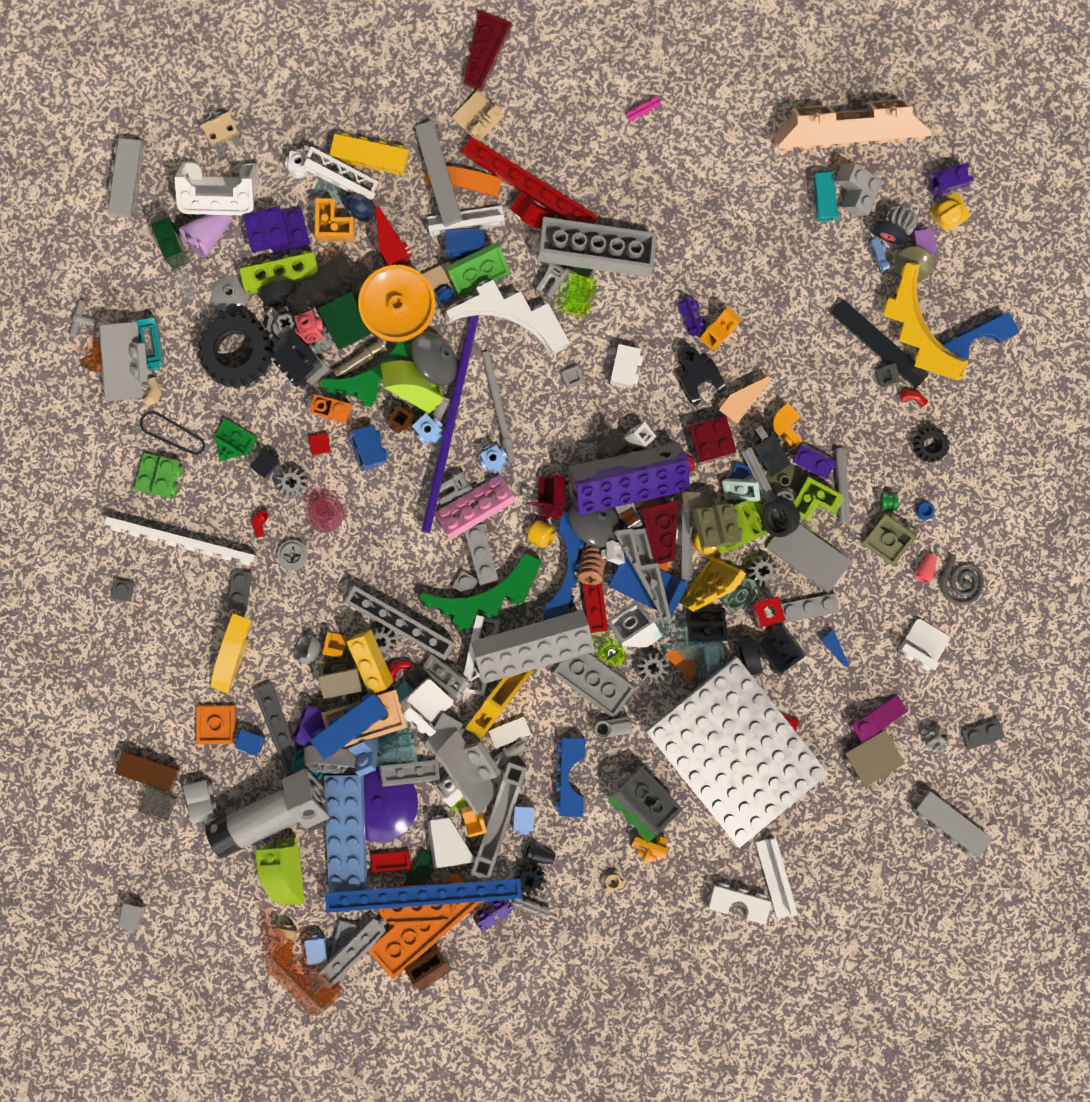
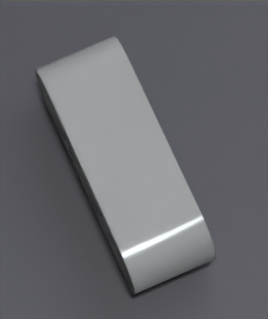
(339, 763)

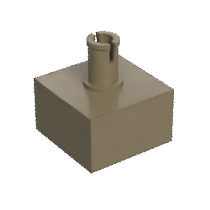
(340, 680)

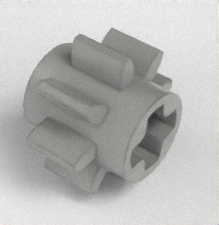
(325, 342)
(937, 740)

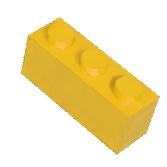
(370, 661)

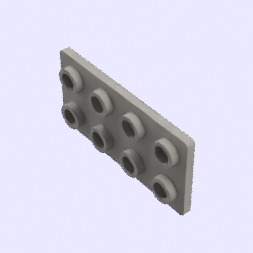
(122, 361)
(469, 769)

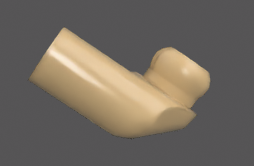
(154, 393)

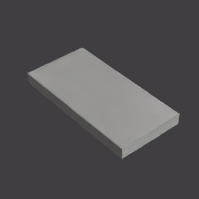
(810, 556)
(595, 682)

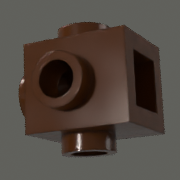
(398, 413)

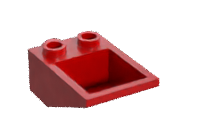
(391, 248)

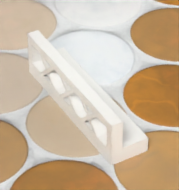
(337, 178)
(472, 219)
(471, 660)
(776, 877)

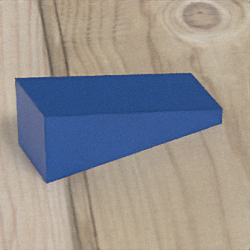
(831, 642)

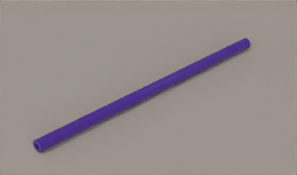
(449, 424)

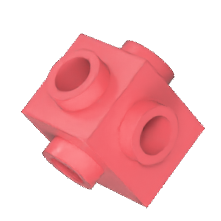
(309, 327)

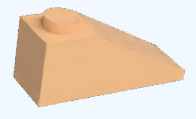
(739, 402)

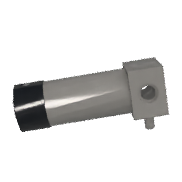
(299, 801)

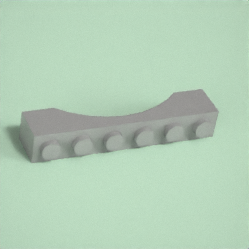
(499, 821)

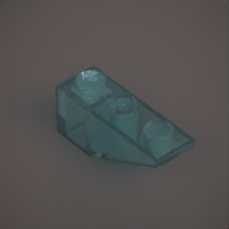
(397, 749)

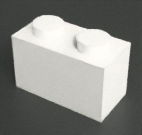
(625, 366)

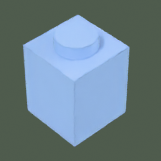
(523, 819)
(316, 949)

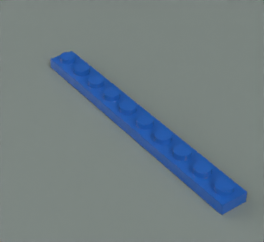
(423, 895)

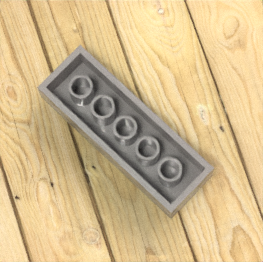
(596, 247)
(533, 646)

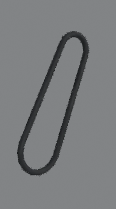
(164, 440)

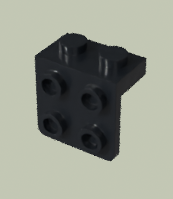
(780, 650)

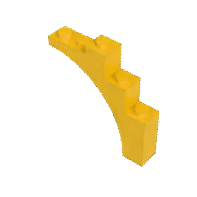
(905, 308)

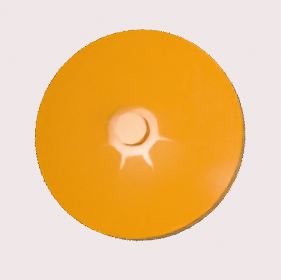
(396, 303)

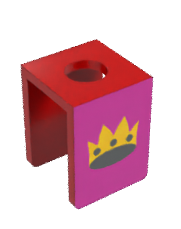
(759, 616)

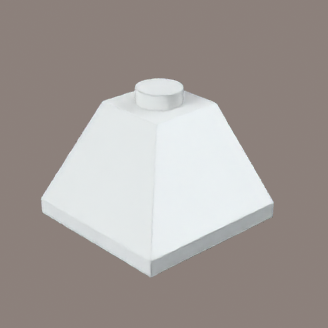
(634, 627)

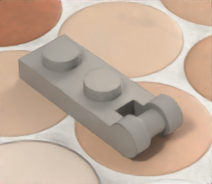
(445, 676)

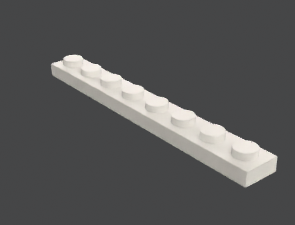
(172, 540)

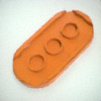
(418, 914)

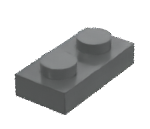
(239, 590)
(983, 734)

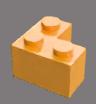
(329, 226)

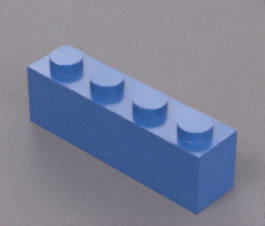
(349, 726)

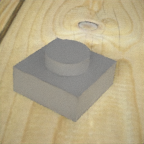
(465, 583)

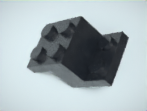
(297, 361)

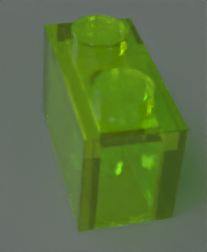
(578, 296)

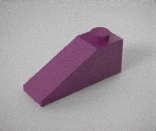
(878, 719)

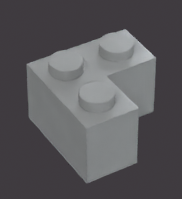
(861, 188)

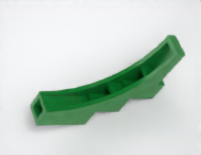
(368, 383)
(515, 587)

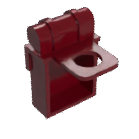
(550, 496)

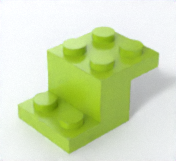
(750, 522)

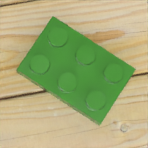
(480, 266)

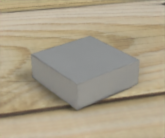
(572, 377)

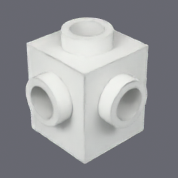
(295, 169)

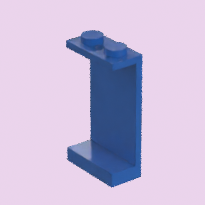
(628, 583)

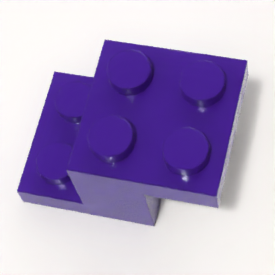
(276, 229)

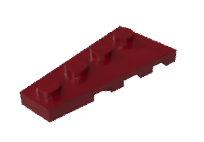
(487, 44)

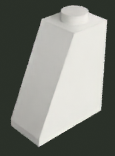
(446, 844)

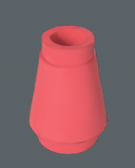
(926, 569)

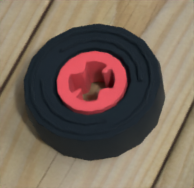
(889, 232)

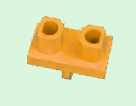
(649, 850)

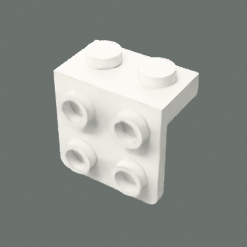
(924, 645)
(426, 706)

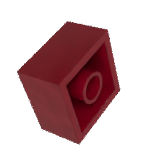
(712, 440)

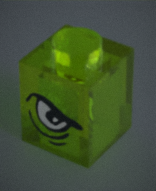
(612, 654)

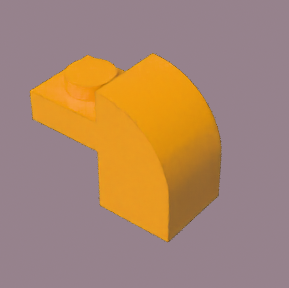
(721, 329)
(782, 425)

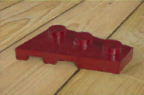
(662, 530)

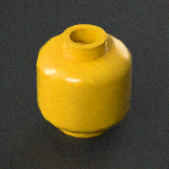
(540, 533)

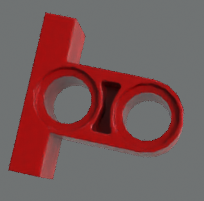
(529, 211)

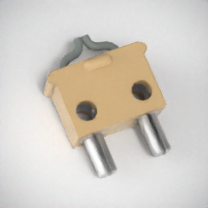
(219, 127)

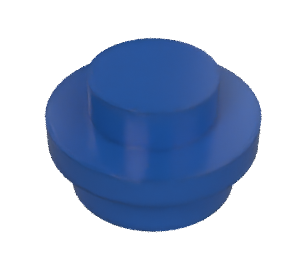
(445, 294)
(925, 510)

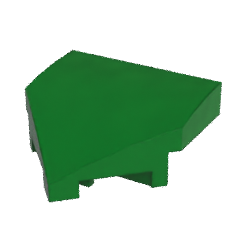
(233, 440)

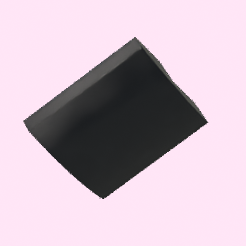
(706, 624)

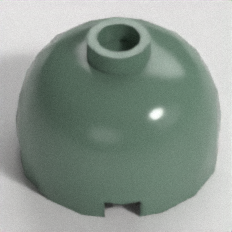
(741, 596)

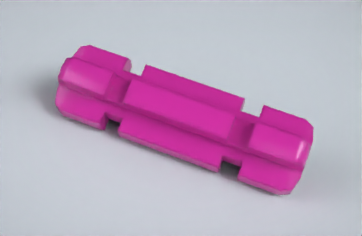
(643, 108)

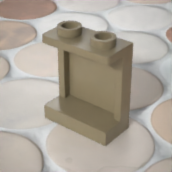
(873, 759)

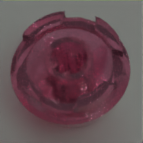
(324, 513)

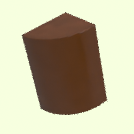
(428, 969)

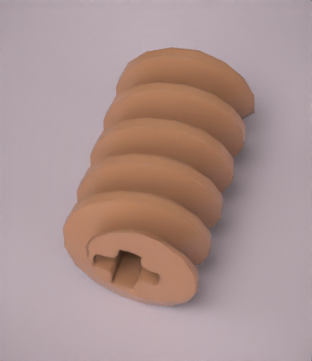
(591, 565)

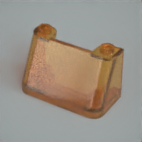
(278, 967)

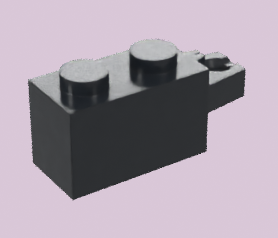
(768, 450)

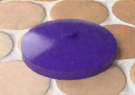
(387, 808)

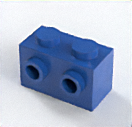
(463, 242)
(368, 448)

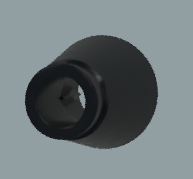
(537, 854)

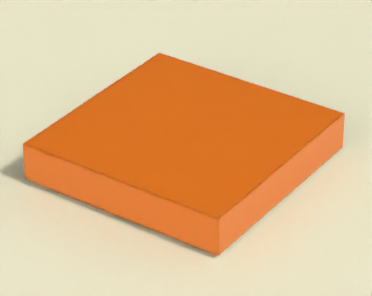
(215, 724)

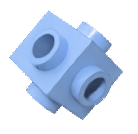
(423, 424)
(496, 465)

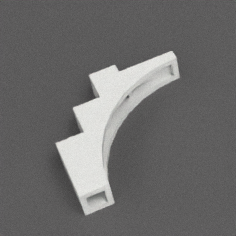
(489, 302)

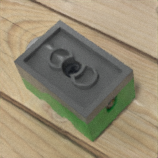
(644, 803)

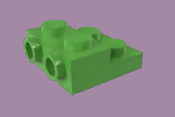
(158, 476)

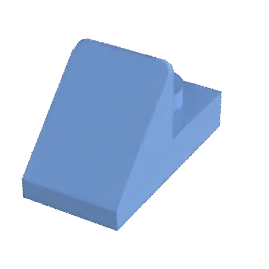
(366, 756)

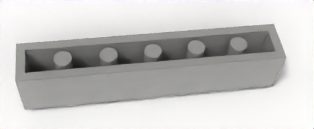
(400, 623)

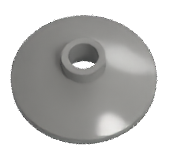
(232, 302)

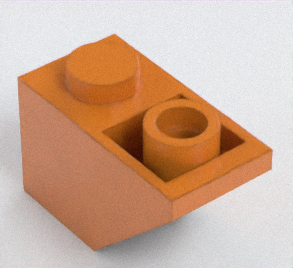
(331, 409)

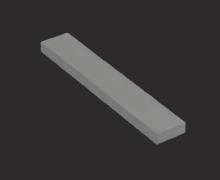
(438, 173)

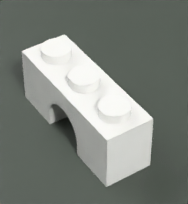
(723, 897)

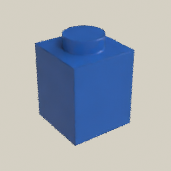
(249, 742)

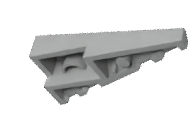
(639, 552)

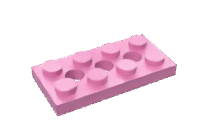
(479, 496)

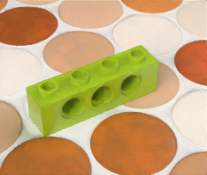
(250, 271)

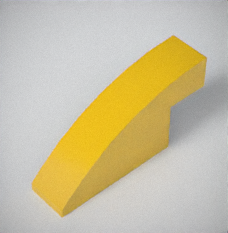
(231, 653)
(496, 703)

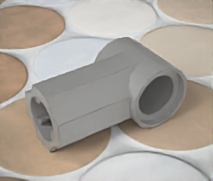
(614, 727)

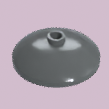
(434, 358)
(595, 527)

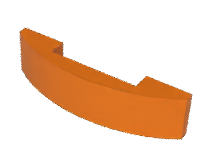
(472, 181)

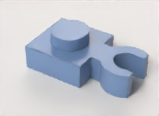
(878, 249)

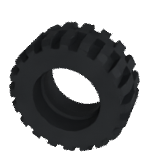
(220, 330)

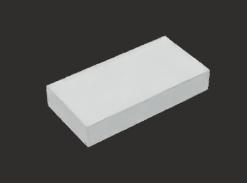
(509, 732)

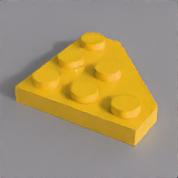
(712, 583)

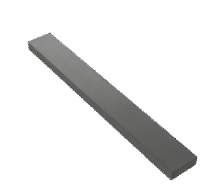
(279, 730)

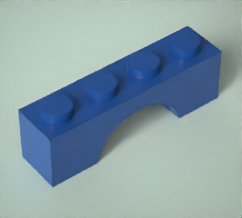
(999, 329)
(570, 802)

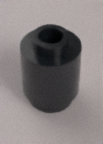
(417, 678)

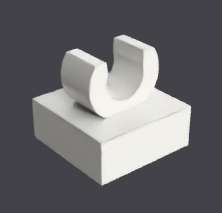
(613, 553)

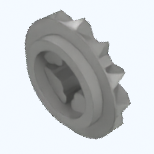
(286, 548)

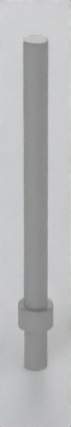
(506, 442)

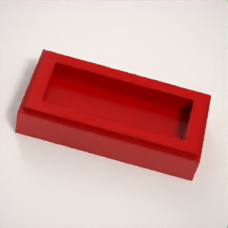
(391, 861)

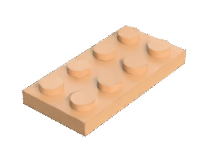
(390, 723)

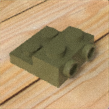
(717, 526)
(890, 538)

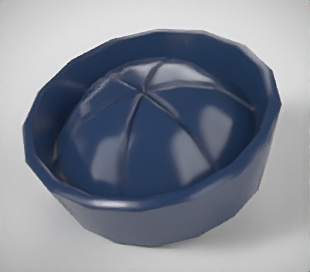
(359, 207)

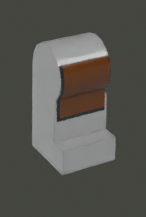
(628, 516)

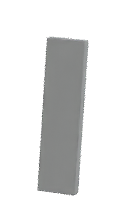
(687, 544)

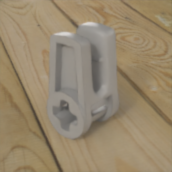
(552, 274)
(458, 490)

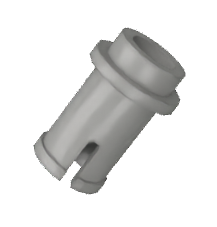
(439, 412)

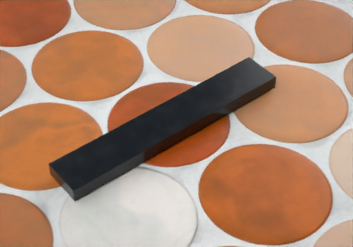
(878, 343)

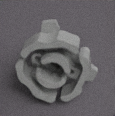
(278, 320)

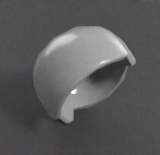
(300, 652)

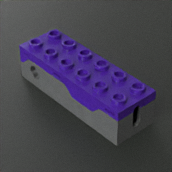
(630, 478)

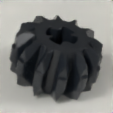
(527, 887)

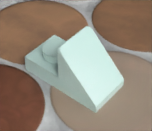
(741, 489)

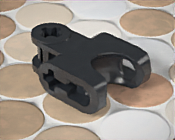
(696, 372)

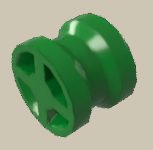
(889, 501)

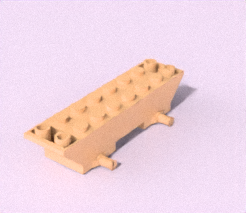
(824, 126)

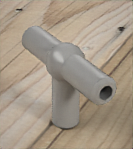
(77, 318)

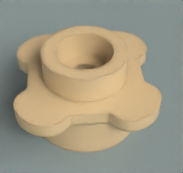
(614, 876)

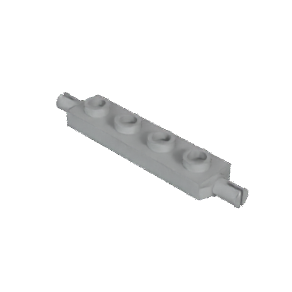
(349, 954)

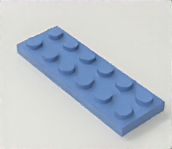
(346, 833)

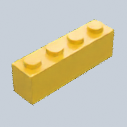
(369, 154)

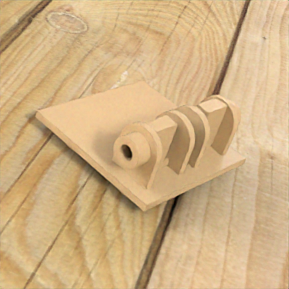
(478, 116)

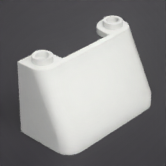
(215, 194)

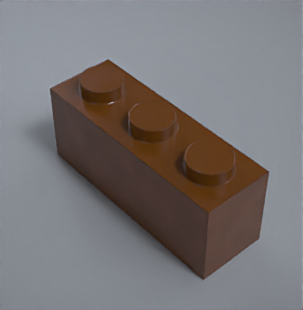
(147, 770)

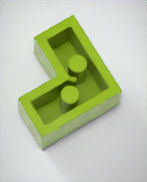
(817, 495)

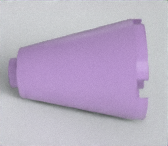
(204, 232)

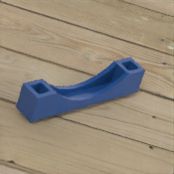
(564, 599)

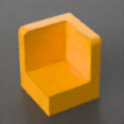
(335, 645)
(474, 823)

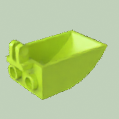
(408, 383)
(281, 871)

